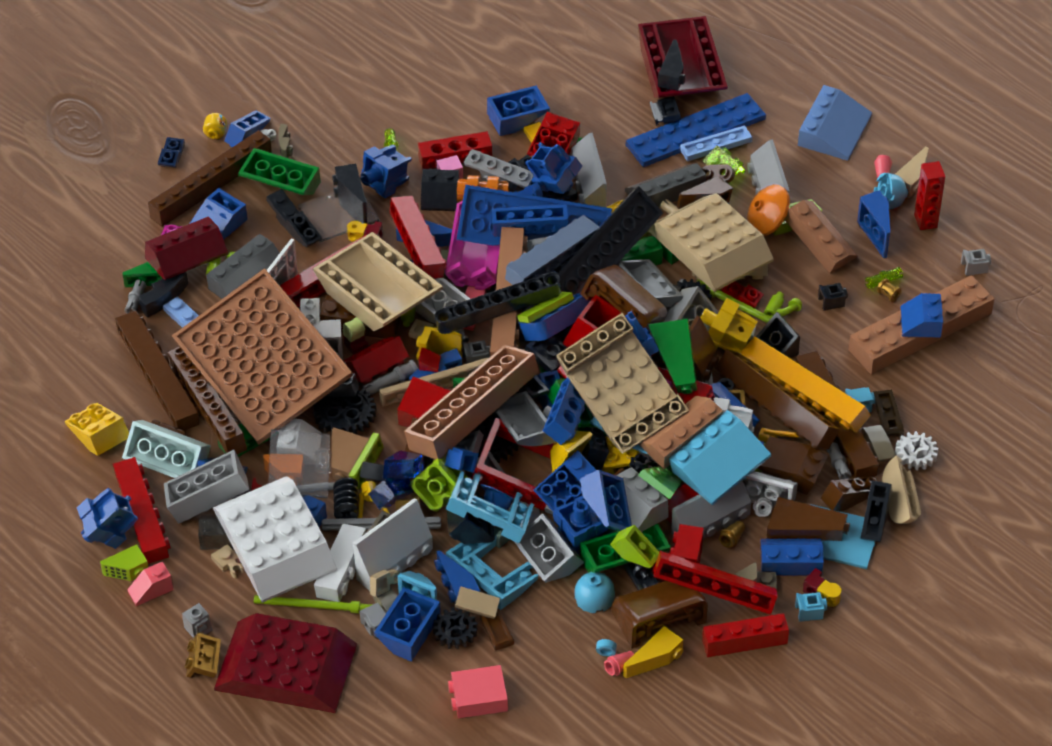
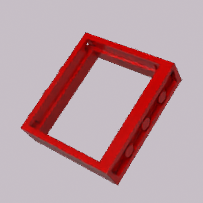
(502, 481)

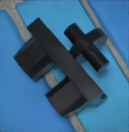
(640, 575)

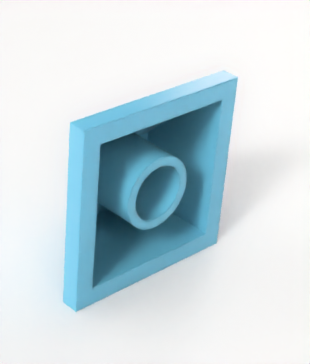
(417, 583)

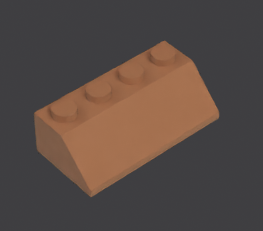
(819, 235)
(681, 430)

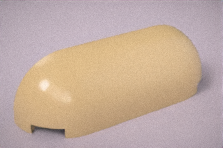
(904, 500)

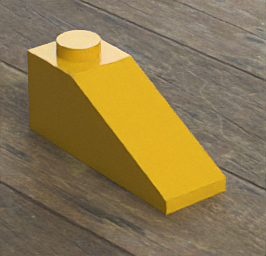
(656, 653)

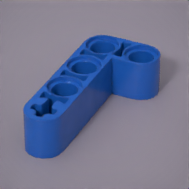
(554, 321)

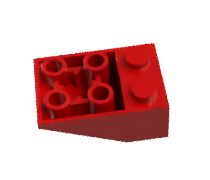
(555, 131)

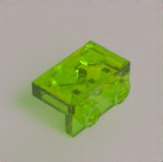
(722, 156)

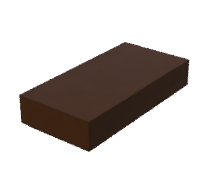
(497, 631)

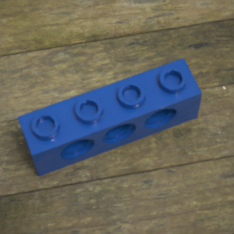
(533, 219)
(564, 413)

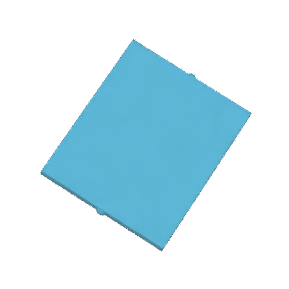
(852, 548)

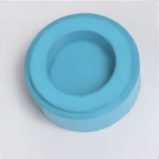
(606, 647)

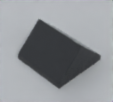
(780, 336)

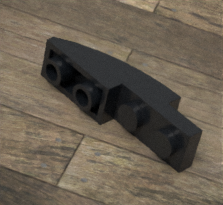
(292, 220)

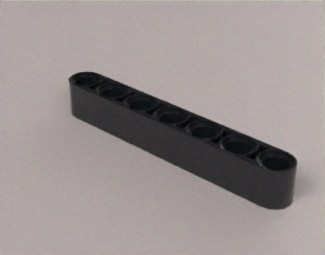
(498, 303)

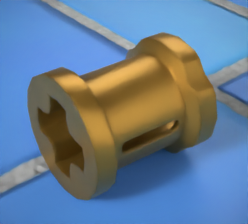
(889, 290)

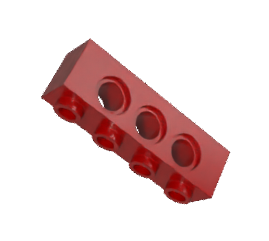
(461, 145)
(929, 195)

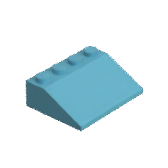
(719, 457)

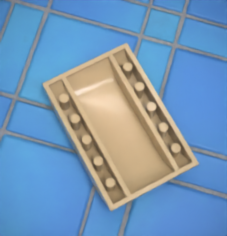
(713, 241)
(375, 281)

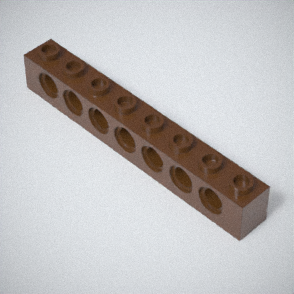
(208, 402)

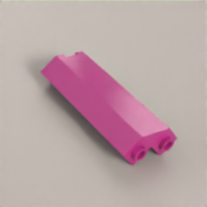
(471, 262)

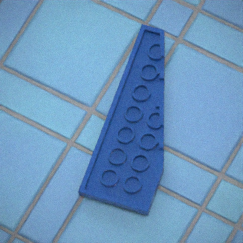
(477, 207)

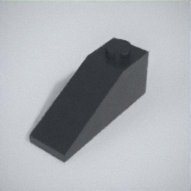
(672, 69)
(876, 511)

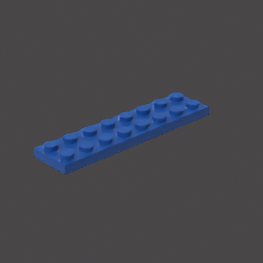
(666, 140)

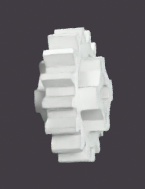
(916, 450)

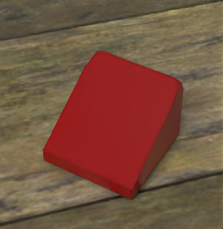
(429, 360)

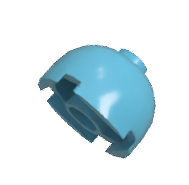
(893, 188)
(594, 592)

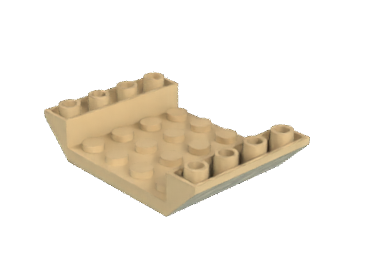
(621, 384)

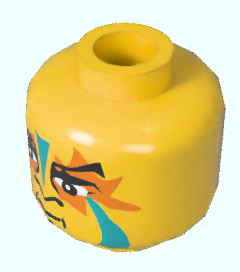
(215, 126)

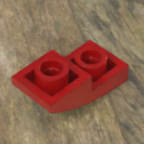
(746, 295)

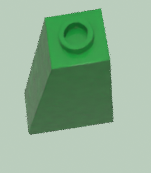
(676, 350)

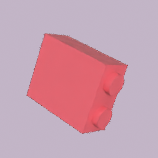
(478, 691)

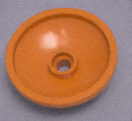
(769, 209)

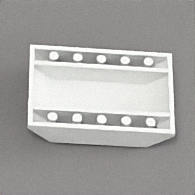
(275, 538)

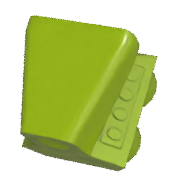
(436, 484)

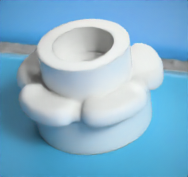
(767, 507)

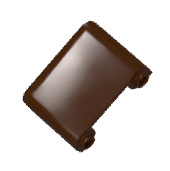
(625, 295)
(656, 607)

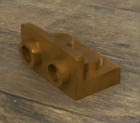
(203, 655)

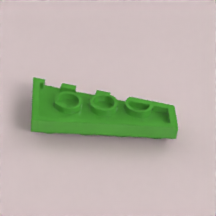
(661, 479)

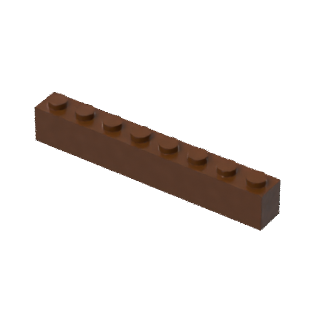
(205, 180)
(157, 371)
(778, 400)
(852, 445)

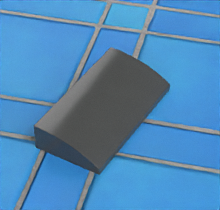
(652, 280)
(524, 420)

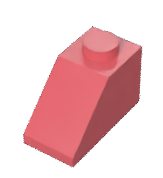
(151, 584)

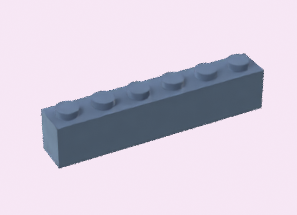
(551, 252)

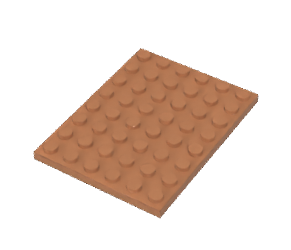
(262, 356)

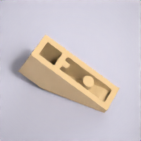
(911, 171)

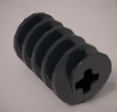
(345, 498)

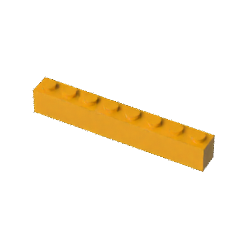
(807, 385)

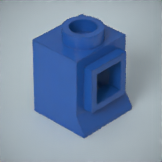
(461, 459)

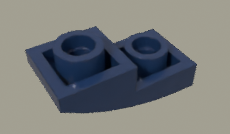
(172, 152)

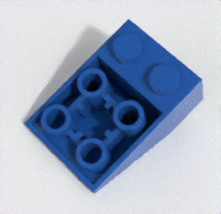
(224, 211)
(564, 483)

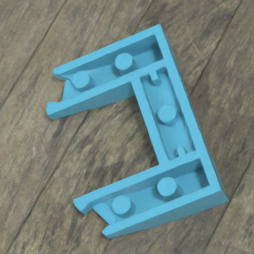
(513, 521)
(505, 588)

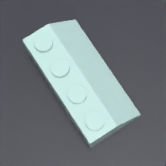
(163, 449)

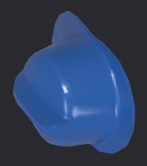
(497, 497)

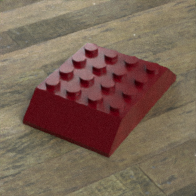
(696, 49)
(287, 662)

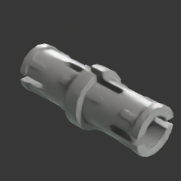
(133, 299)
(839, 461)

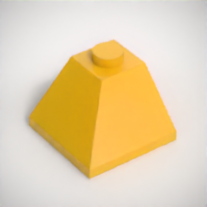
(561, 453)

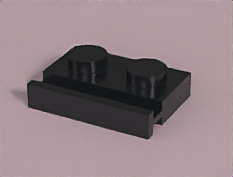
(665, 110)

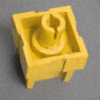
(729, 327)

